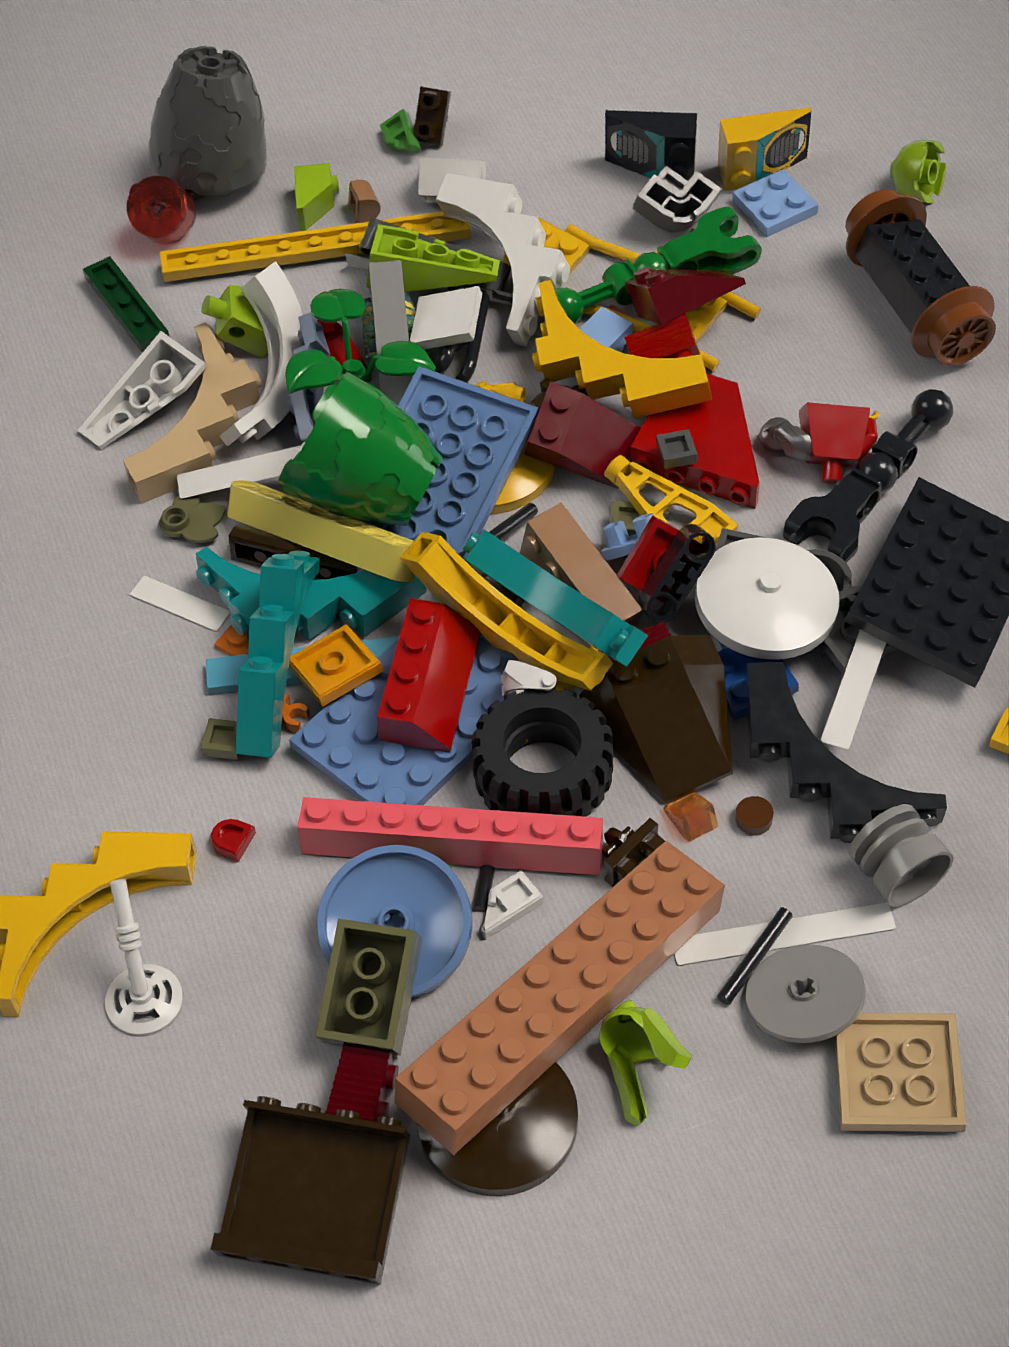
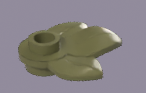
(192, 519)

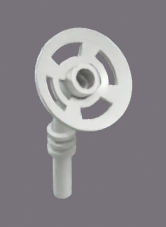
(139, 986)

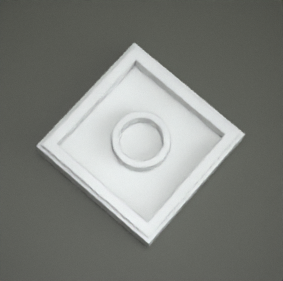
(446, 318)

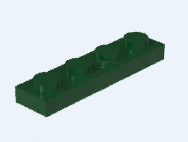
(124, 302)

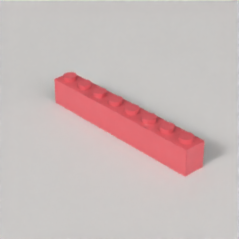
(454, 834)

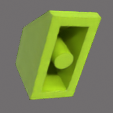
(314, 192)

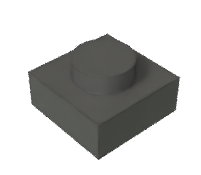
(676, 449)

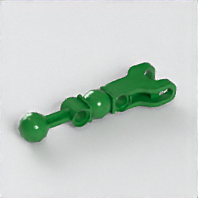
(703, 249)

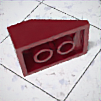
(669, 293)
(579, 434)

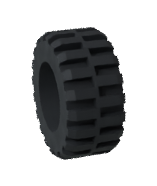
(549, 718)

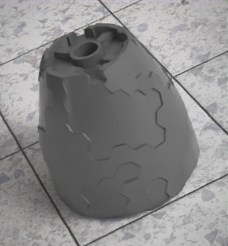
(209, 124)

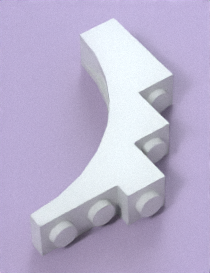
(496, 211)

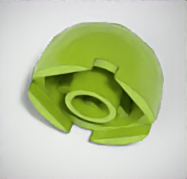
(919, 170)

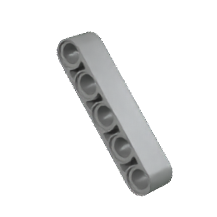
(389, 319)

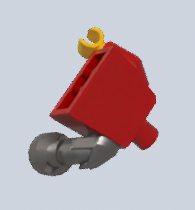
(827, 436)

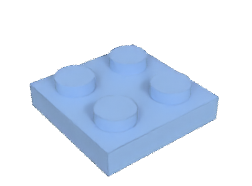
(775, 202)

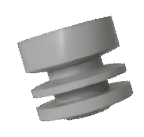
(901, 855)

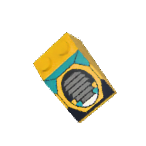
(761, 145)

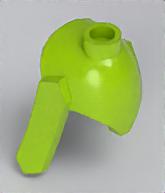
(633, 1036)

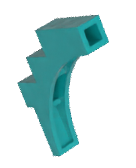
(359, 599)
(272, 631)

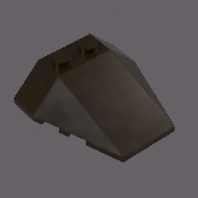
(669, 714)

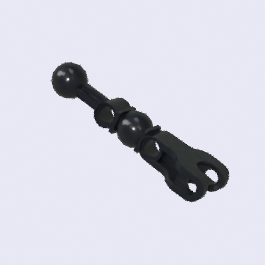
(855, 496)

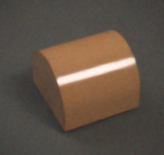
(363, 201)

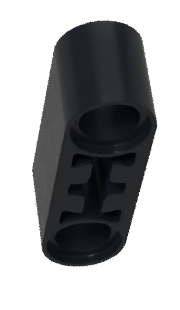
(685, 582)

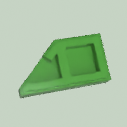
(399, 133)

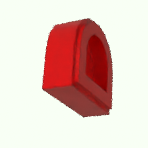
(232, 838)

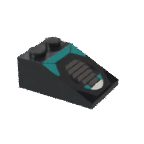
(651, 141)

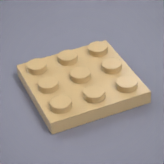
(900, 1073)

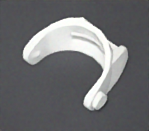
(523, 676)

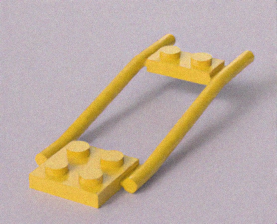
(576, 245)

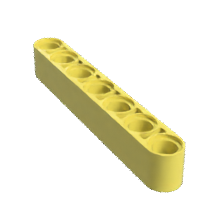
(319, 529)

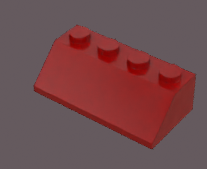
(428, 677)

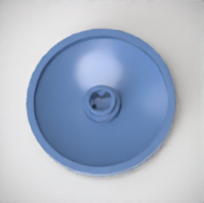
(406, 891)

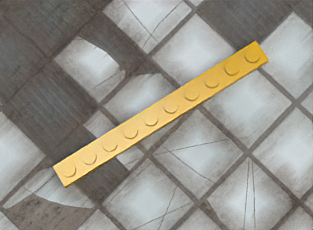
(295, 247)

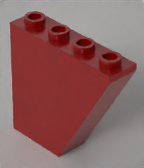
(721, 440)

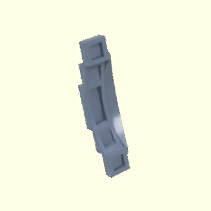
(304, 401)

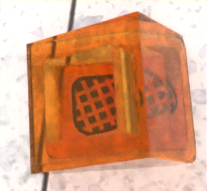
(692, 815)

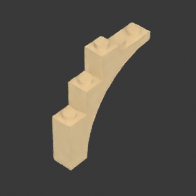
(190, 443)

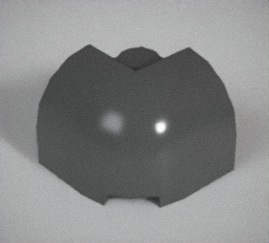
(675, 202)

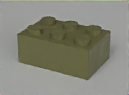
(369, 986)

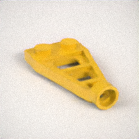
(707, 514)

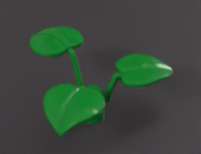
(313, 368)

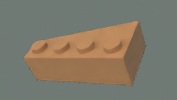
(566, 552)

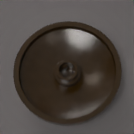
(518, 1146)

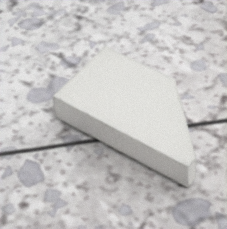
(510, 902)

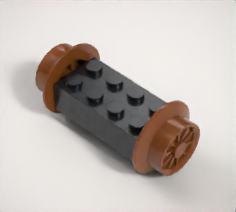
(918, 278)

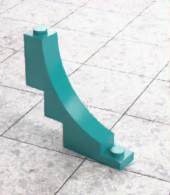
(553, 597)

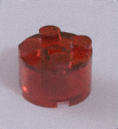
(147, 198)

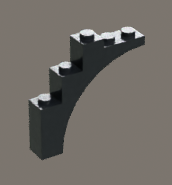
(813, 771)

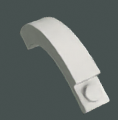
(278, 314)

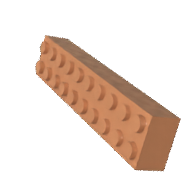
(557, 997)

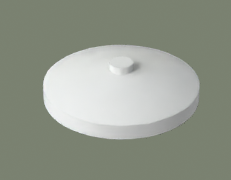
(767, 598)

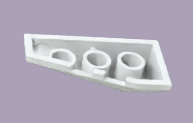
(147, 386)

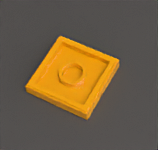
(335, 665)

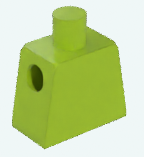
(236, 320)

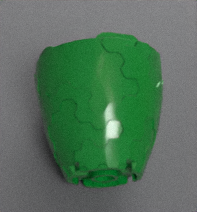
(362, 456)

